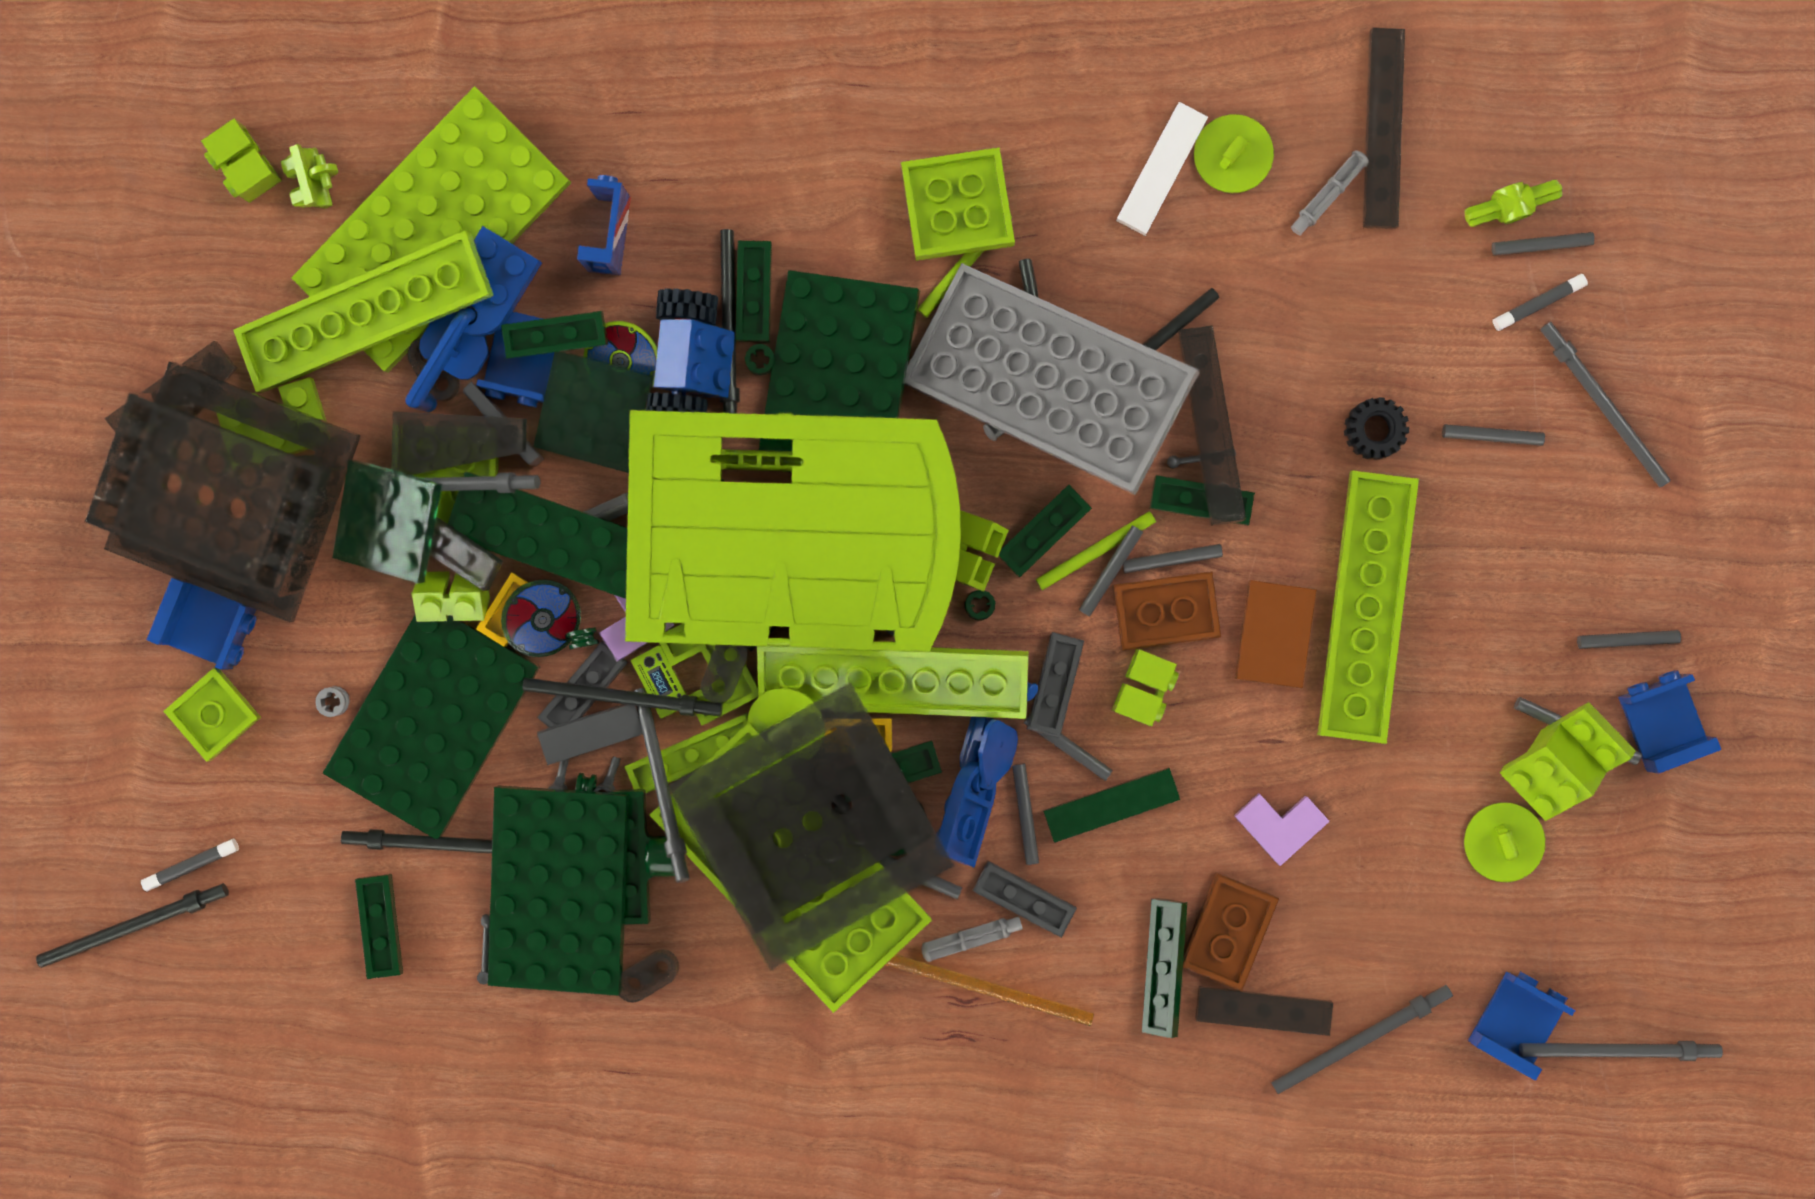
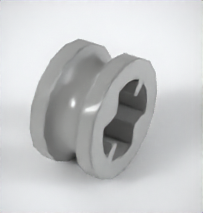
(326, 693)

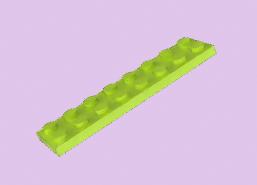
(363, 312)
(1368, 607)
(905, 681)

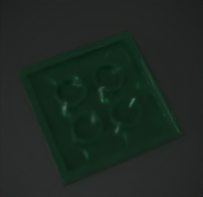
(590, 409)
(386, 521)

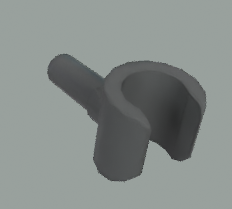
(560, 778)
(609, 779)

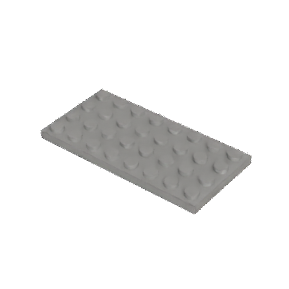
(1050, 378)

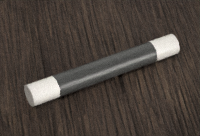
(1540, 302)
(190, 865)

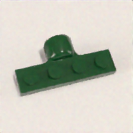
(644, 859)

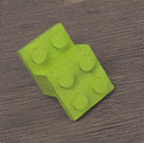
(1567, 761)

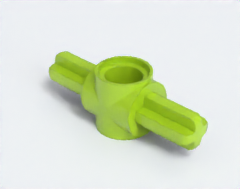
(1513, 203)

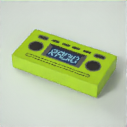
(658, 676)

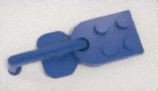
(459, 339)
(975, 785)

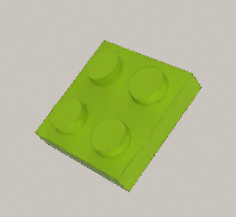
(212, 714)

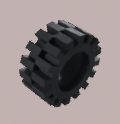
(1394, 419)

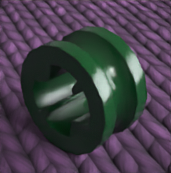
(752, 365)
(978, 595)
(582, 638)
(586, 783)

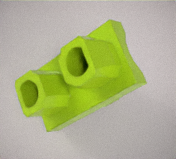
(312, 176)

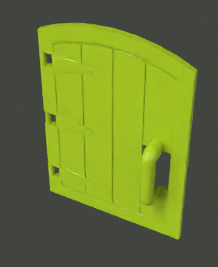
(840, 552)

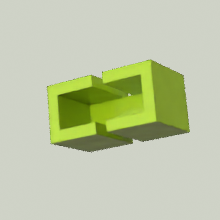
(239, 158)
(984, 537)
(463, 602)
(1153, 673)

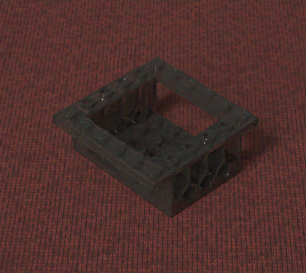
(287, 497)
(775, 880)

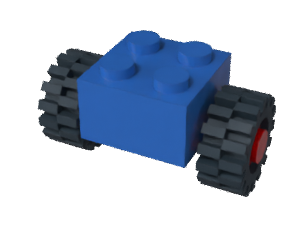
(691, 352)

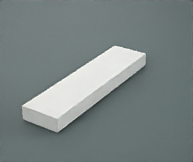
(1162, 168)

